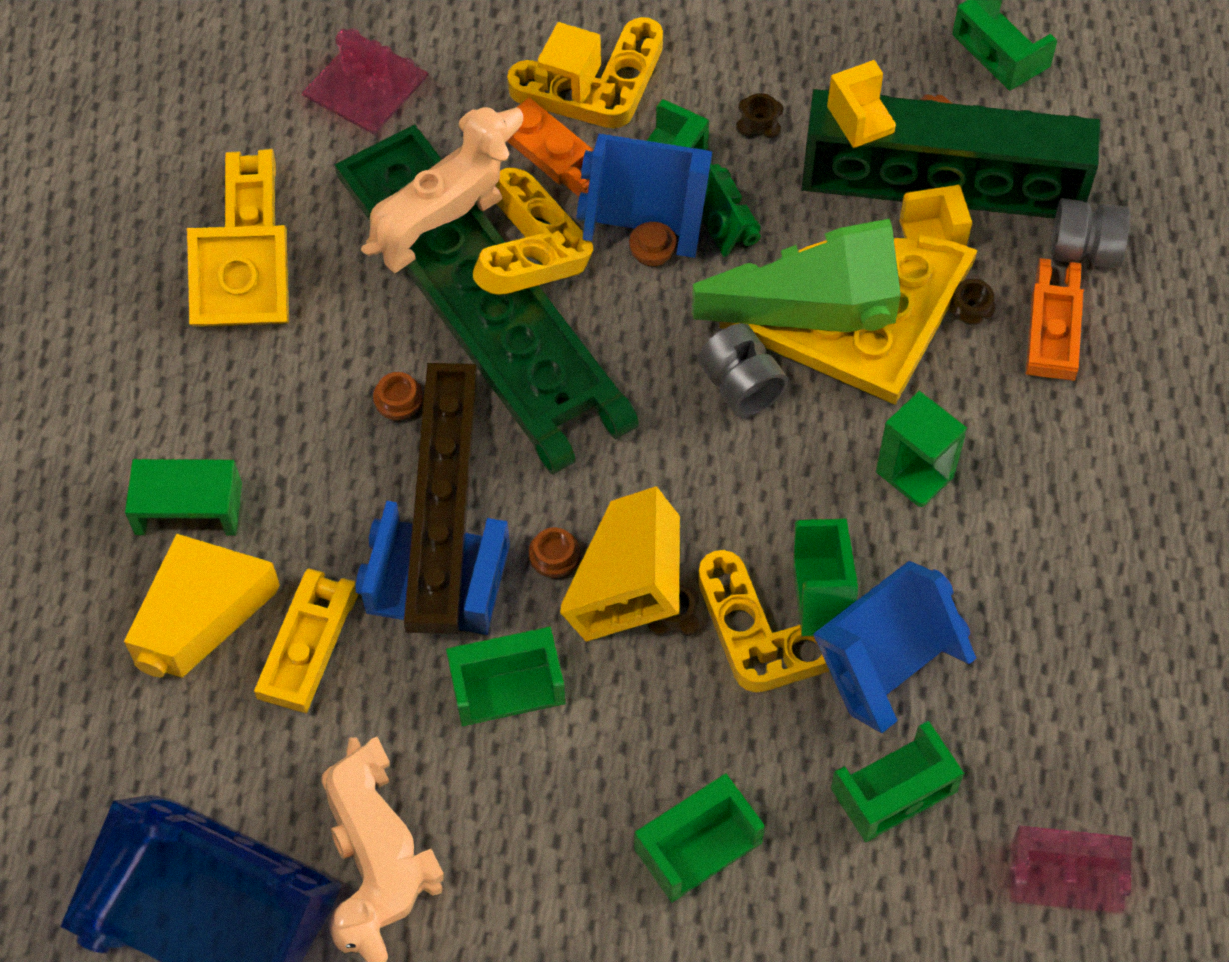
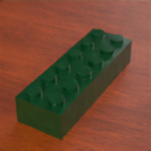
(996, 155)

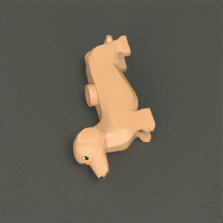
(445, 189)
(380, 849)

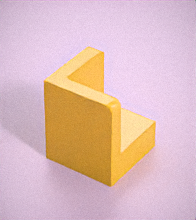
(574, 55)
(857, 105)
(936, 214)

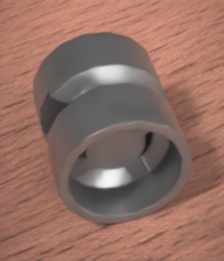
(1095, 234)
(742, 370)

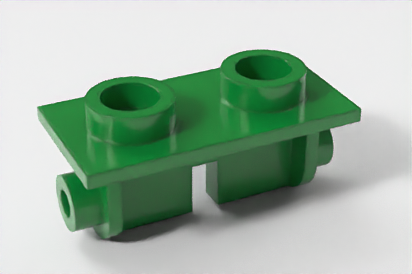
(723, 219)

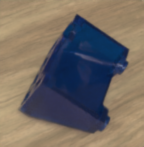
(194, 890)

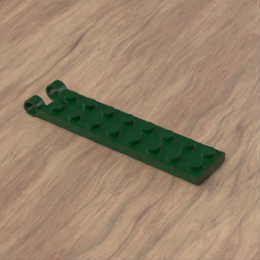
(511, 337)

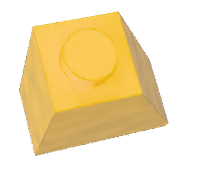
(628, 568)
(196, 605)

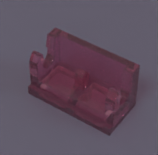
(1070, 869)

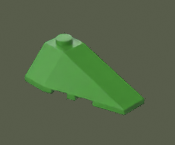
(830, 287)

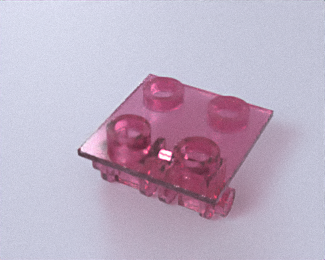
(365, 81)

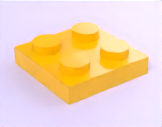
(238, 276)

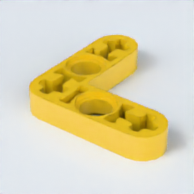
(601, 91)
(556, 246)
(758, 639)

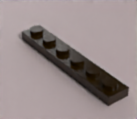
(441, 500)

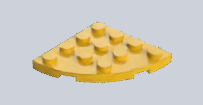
(887, 357)

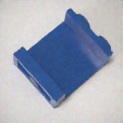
(642, 184)
(386, 576)
(890, 638)

